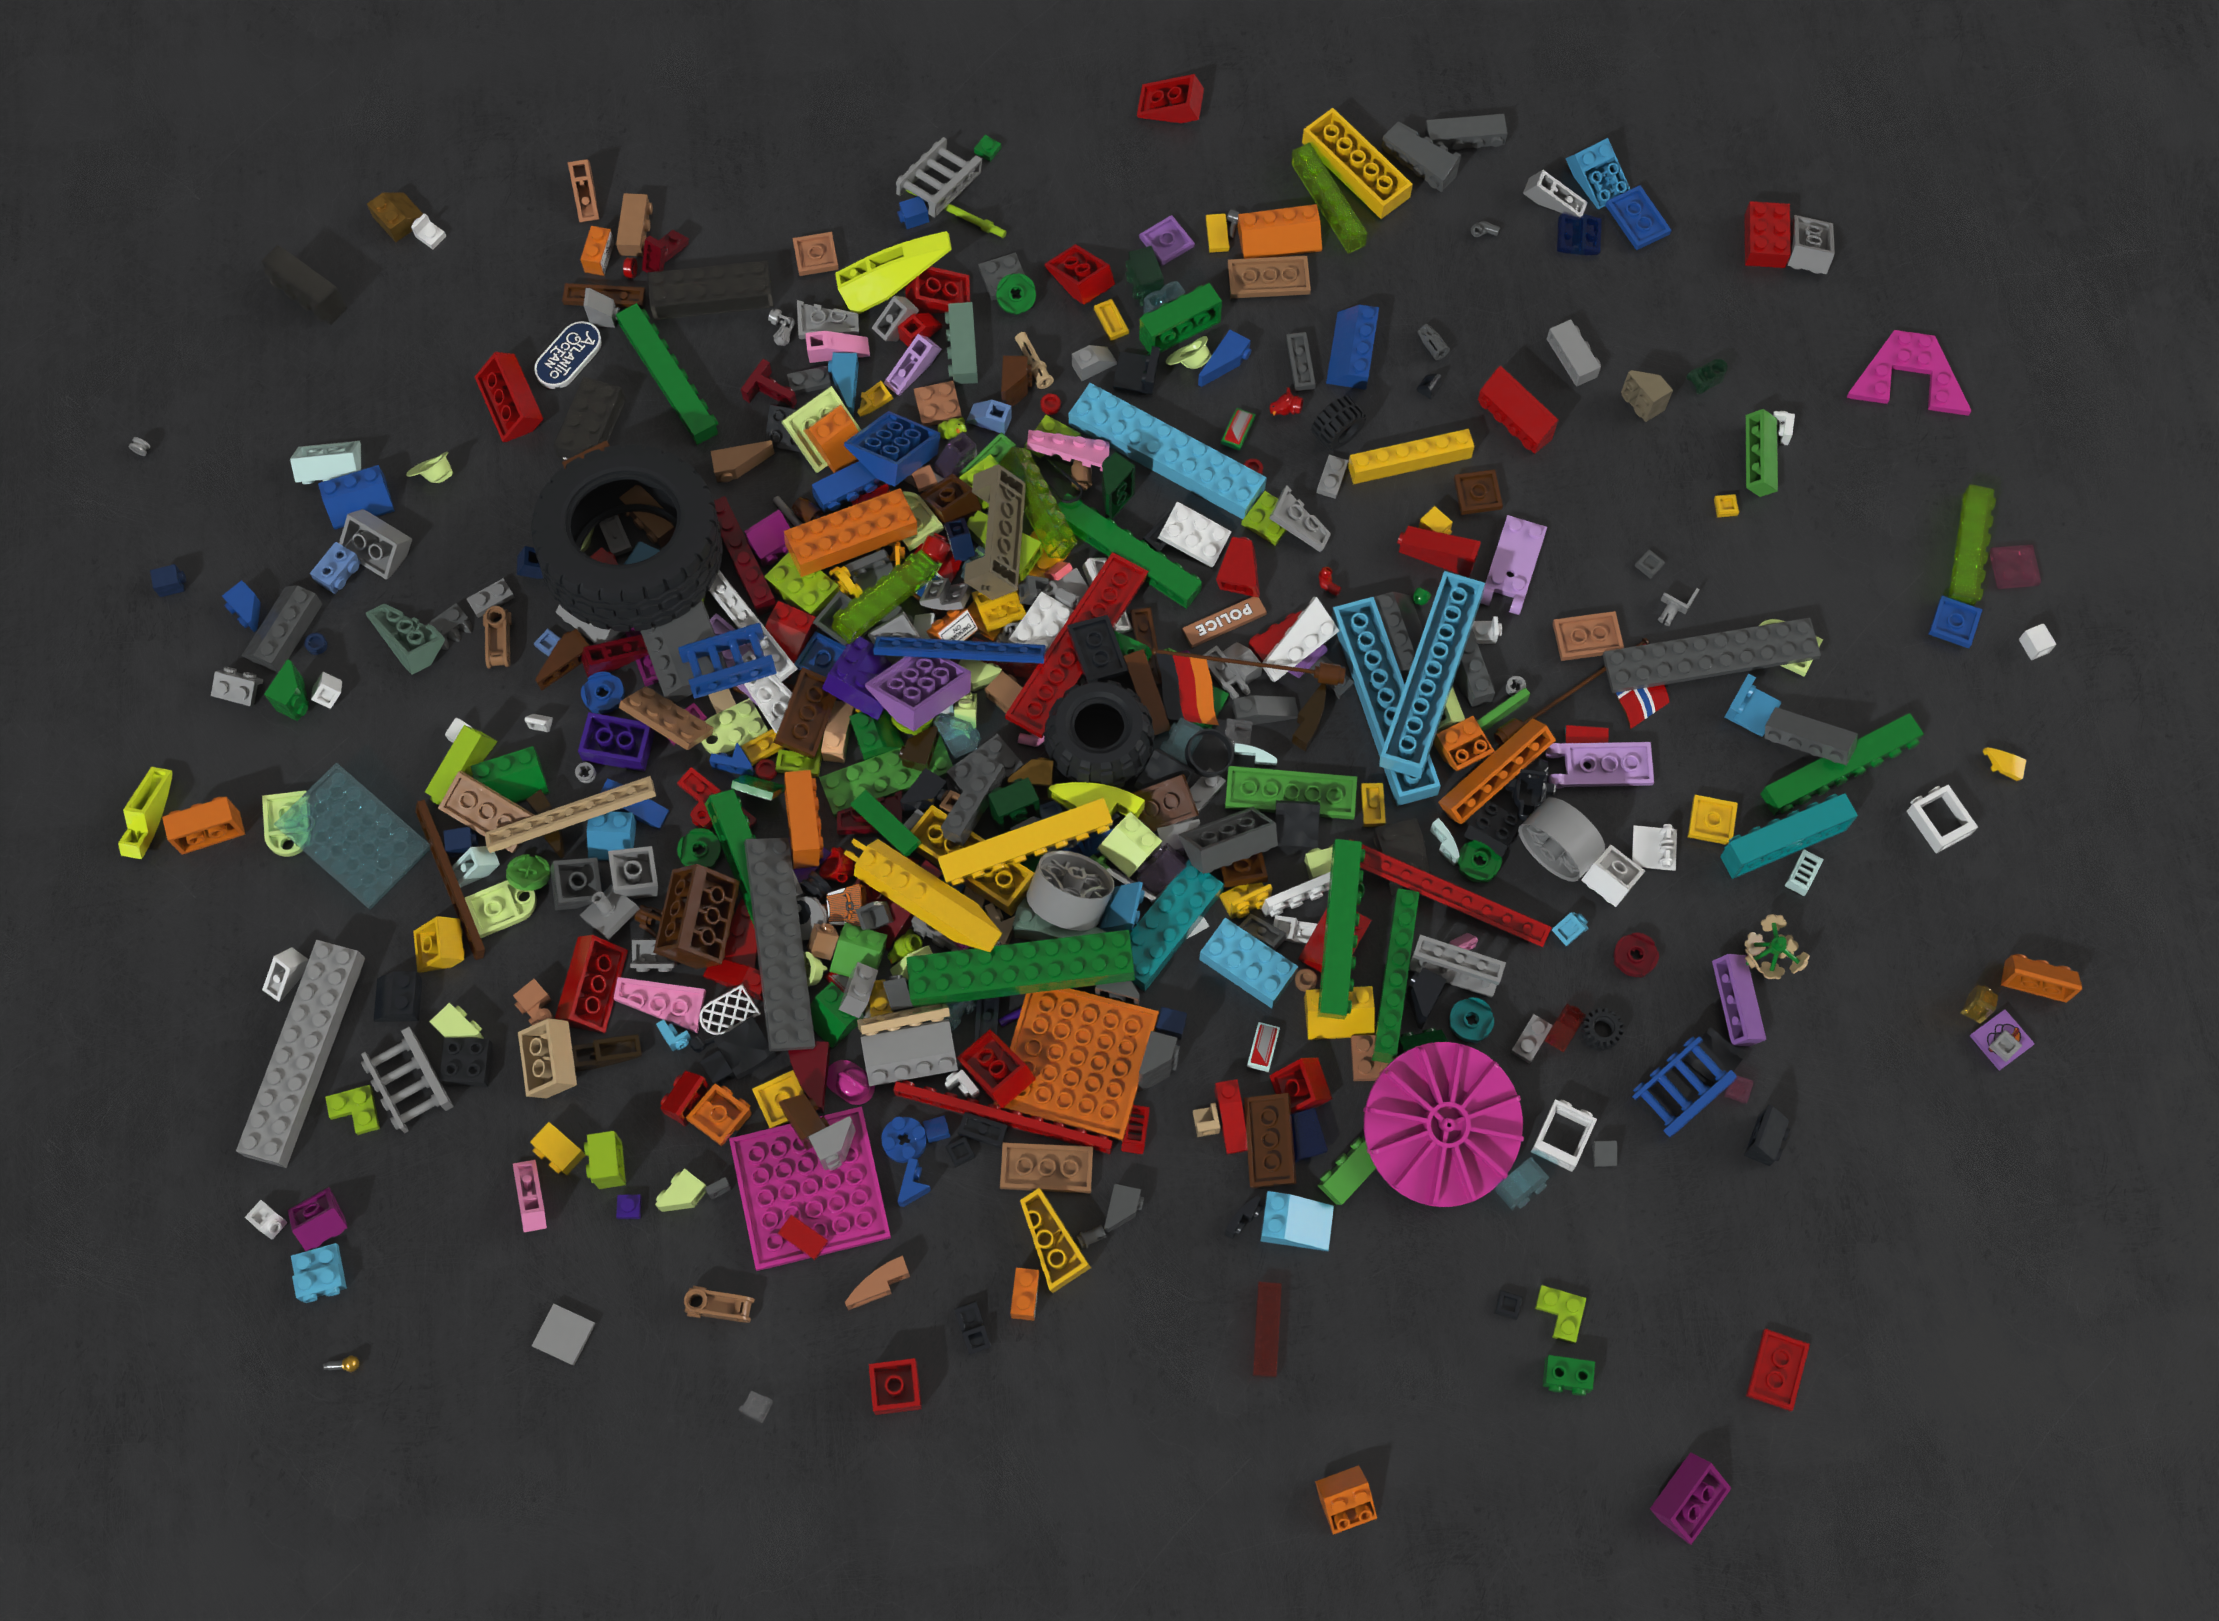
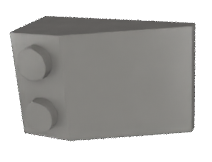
(1811, 245)

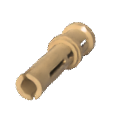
(1038, 367)

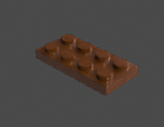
(805, 715)
(1270, 1140)

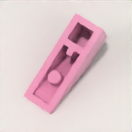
(529, 1196)

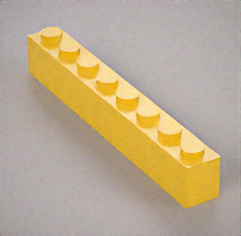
(1025, 841)

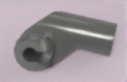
(1483, 228)

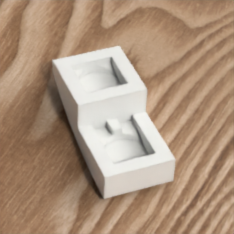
(1295, 930)

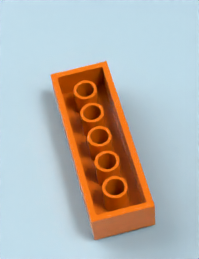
(850, 532)

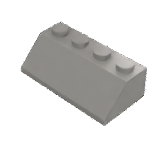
(909, 1052)

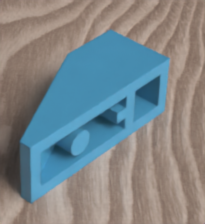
(845, 374)

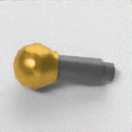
(349, 1364)

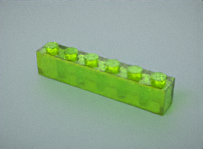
(1329, 198)
(1040, 504)
(1971, 544)
(884, 596)

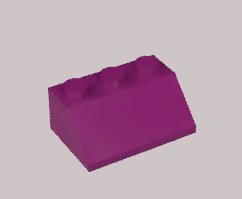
(1691, 1497)

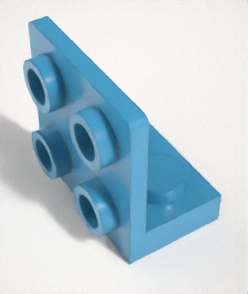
(1752, 707)

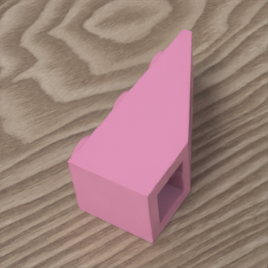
(823, 344)

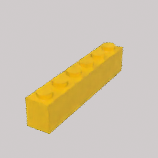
(1411, 456)

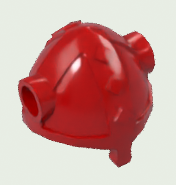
(837, 866)

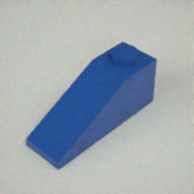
(1226, 357)
(644, 811)

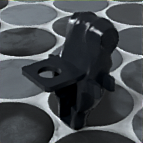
(1531, 787)

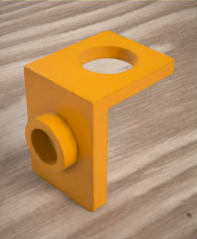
(898, 552)

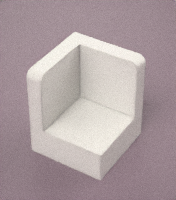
(2037, 641)
(326, 690)

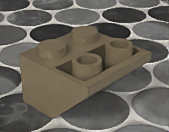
(1646, 393)

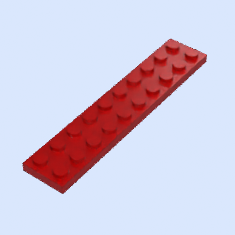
(1107, 595)

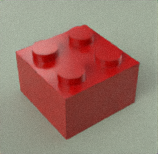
(895, 1386)

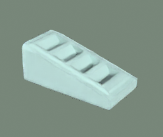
(1798, 886)

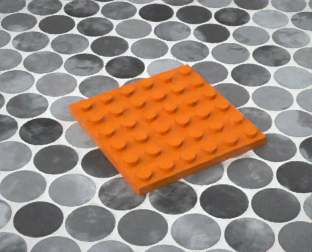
(1083, 1058)

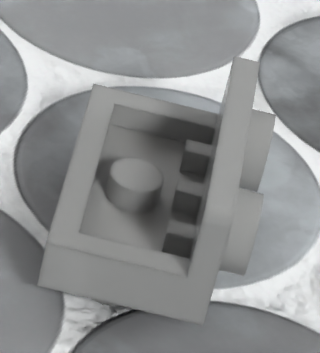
(235, 686)
(644, 958)

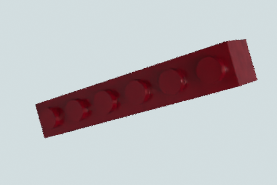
(743, 559)

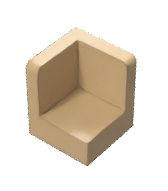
(1206, 1121)

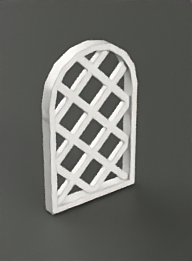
(1124, 879)
(715, 1001)

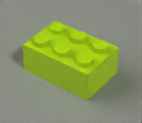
(805, 593)

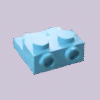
(318, 1273)

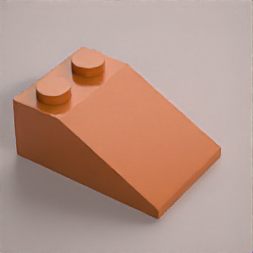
(829, 437)

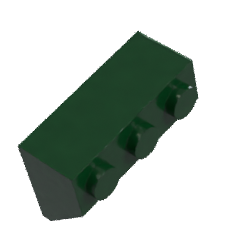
(1117, 484)

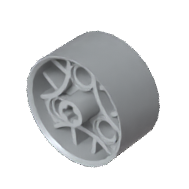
(1561, 839)
(1070, 890)

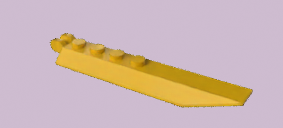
(924, 895)

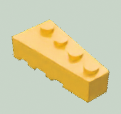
(1055, 1247)

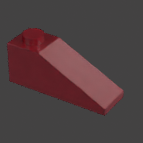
(613, 654)

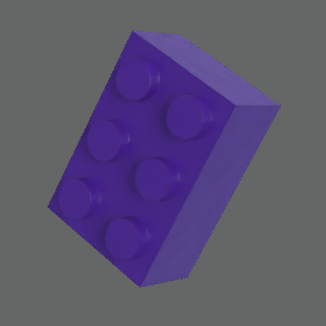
(616, 742)

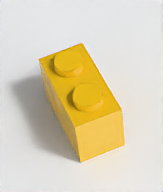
(557, 1149)

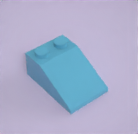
(1296, 1221)

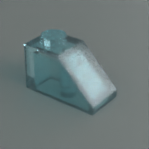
(957, 734)

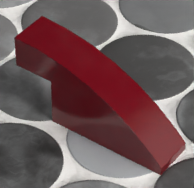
(902, 917)
(812, 1071)

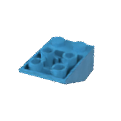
(1598, 172)
(1122, 908)

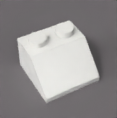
(1613, 875)

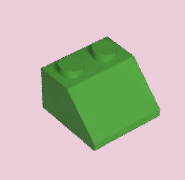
(857, 946)

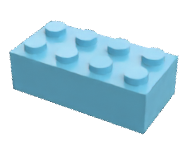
(1248, 963)

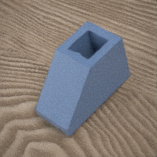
(991, 415)

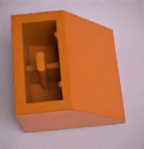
(1462, 744)
(1346, 1499)

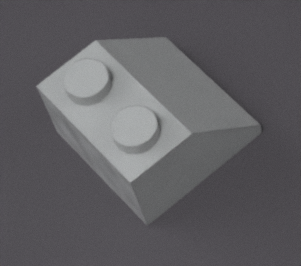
(633, 872)
(833, 1143)

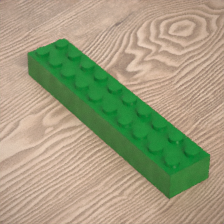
(1020, 968)

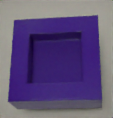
(629, 1206)

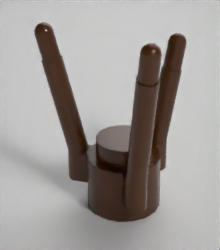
(648, 916)

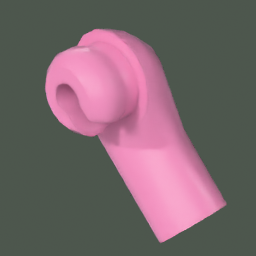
(1031, 740)

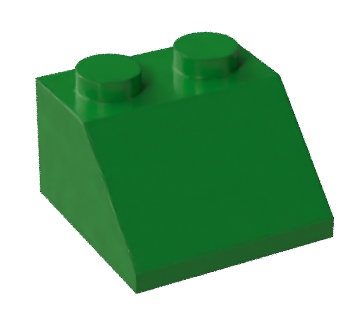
(288, 692)
(875, 736)
(828, 1020)

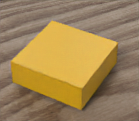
(1726, 505)

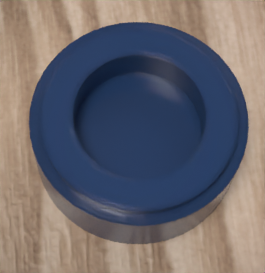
(315, 643)

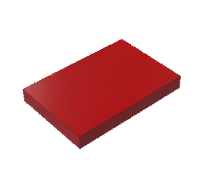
(1777, 1370)

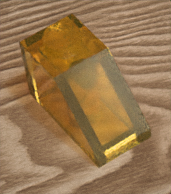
(1980, 1004)

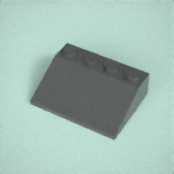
(663, 650)

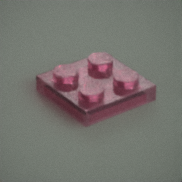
(2015, 566)

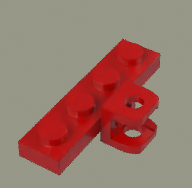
(700, 790)

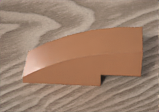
(877, 1283)

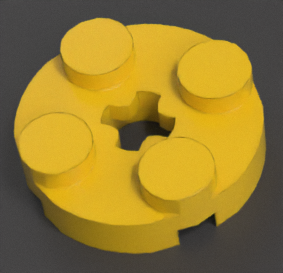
(846, 586)

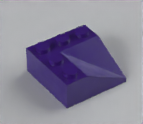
(852, 671)

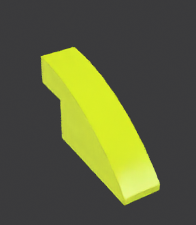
(1080, 793)
(145, 812)

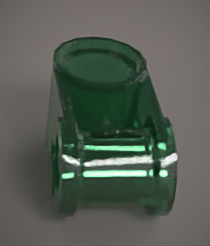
(1704, 376)

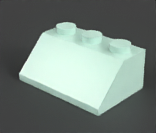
(325, 461)

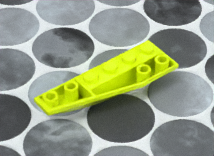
(889, 270)

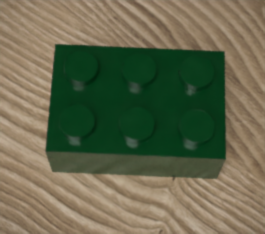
(1013, 804)

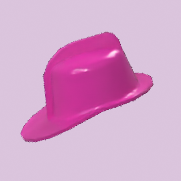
(849, 1082)

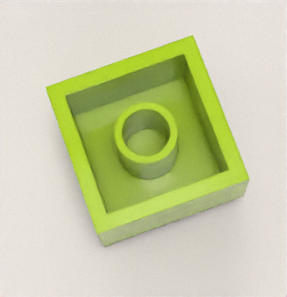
(605, 1160)

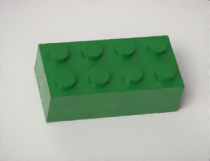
(1180, 318)

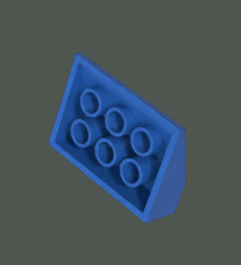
(894, 447)

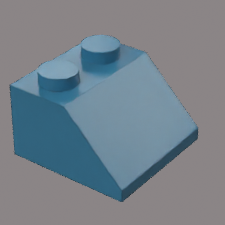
(610, 833)

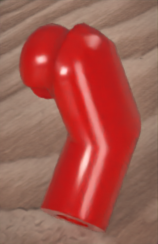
(1326, 583)

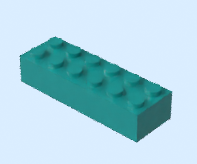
(1788, 835)
(1171, 922)

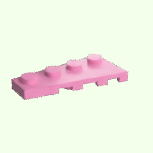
(1069, 447)

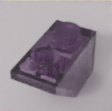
(956, 455)

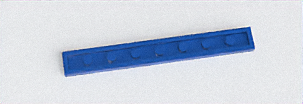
(959, 649)

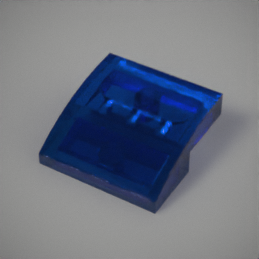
(1579, 235)
(1307, 1135)

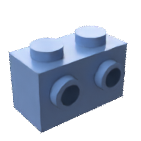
(335, 568)

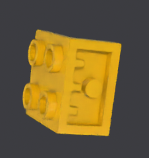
(1244, 898)

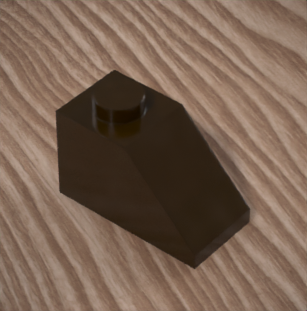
(920, 749)

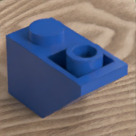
(244, 603)

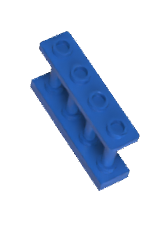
(729, 677)
(1689, 1108)

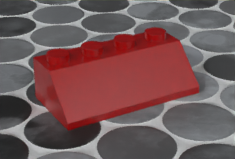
(508, 396)
(1518, 410)
(591, 984)

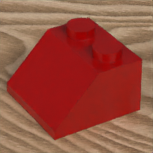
(1304, 1083)
(685, 1095)

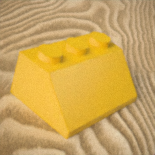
(1357, 1023)

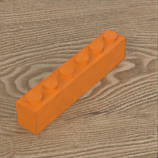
(1497, 771)

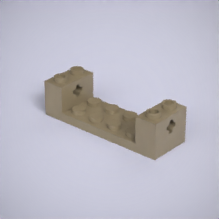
(999, 569)

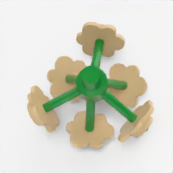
(1779, 946)

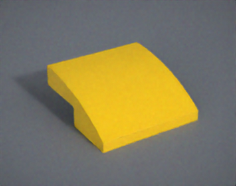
(999, 611)

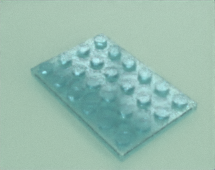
(353, 836)

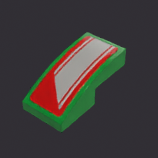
(1238, 429)

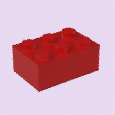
(1767, 234)

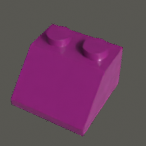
(767, 539)
(317, 1219)

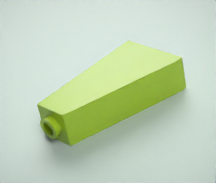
(1030, 548)
(467, 750)

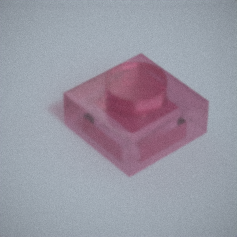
(1739, 1089)

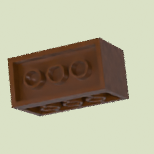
(697, 916)

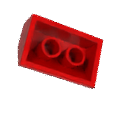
(1313, 950)

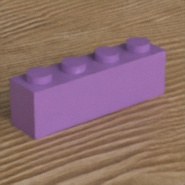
(1739, 1000)

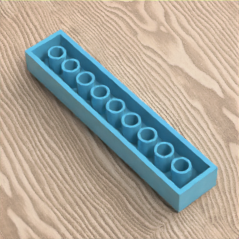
(1167, 451)
(1432, 675)
(1379, 688)

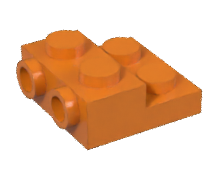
(719, 1114)

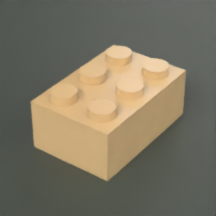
(547, 1058)

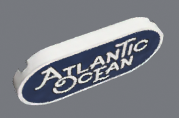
(568, 355)

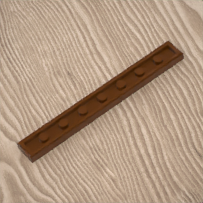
(450, 880)

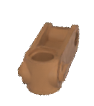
(497, 636)
(718, 1305)

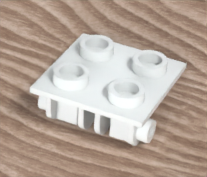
(1655, 847)

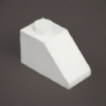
(284, 973)

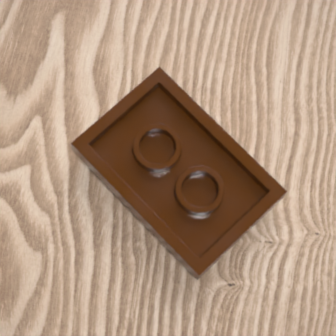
(1167, 803)

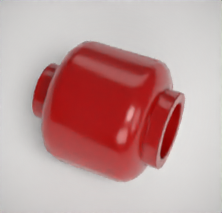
(936, 547)

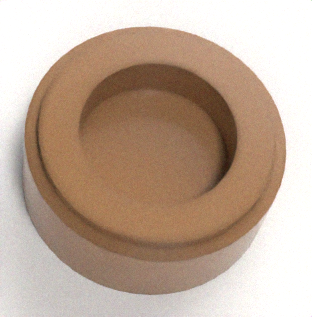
(1306, 980)

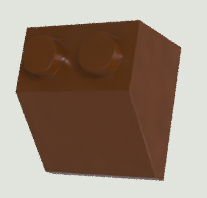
(1015, 379)
(951, 499)
(803, 1117)

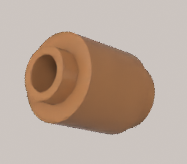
(1081, 475)

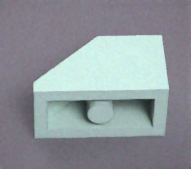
(475, 865)

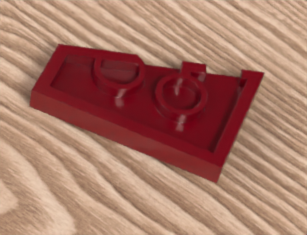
(853, 823)

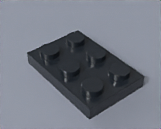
(1097, 649)

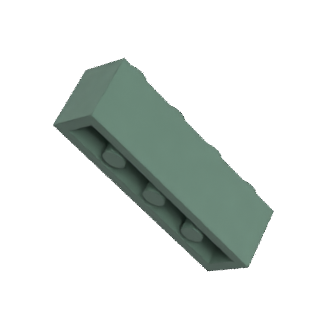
(962, 343)

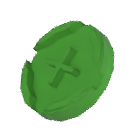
(528, 872)

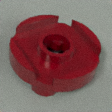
(1626, 962)

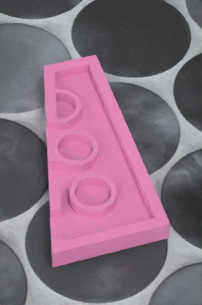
(665, 1001)

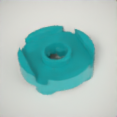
(1459, 1023)

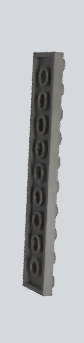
(1711, 655)
(779, 944)

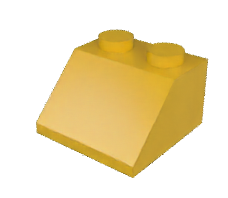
(438, 944)

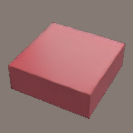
(1058, 571)

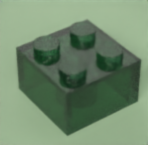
(1144, 273)

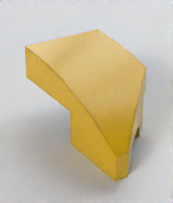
(874, 399)
(2006, 763)

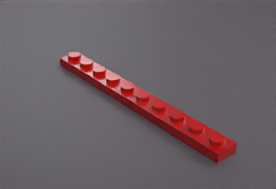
(1455, 896)
(1012, 1119)

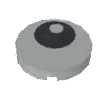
(810, 912)

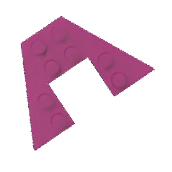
(1914, 354)

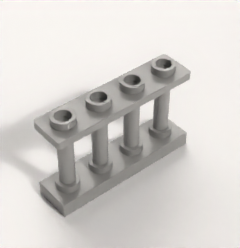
(947, 191)
(1458, 965)
(429, 1079)

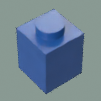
(913, 212)

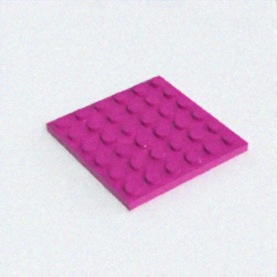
(785, 1179)

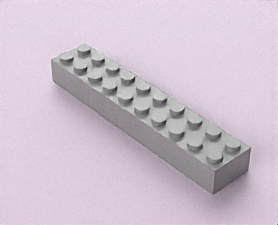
(301, 1054)

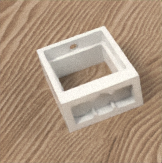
(1928, 829)
(1554, 1154)

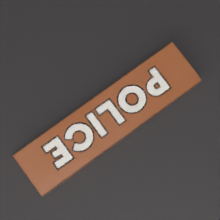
(1224, 621)

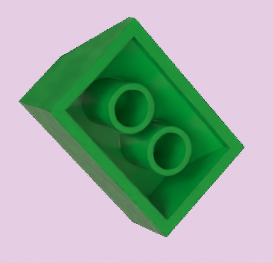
(513, 774)

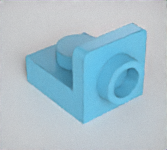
(1570, 927)
(669, 1033)

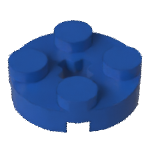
(593, 686)
(897, 1128)

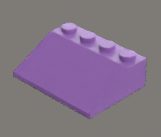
(919, 688)

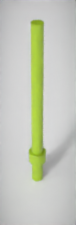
(986, 225)

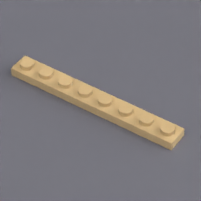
(570, 814)

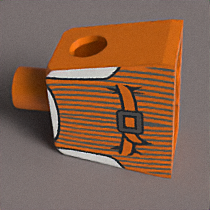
(843, 903)

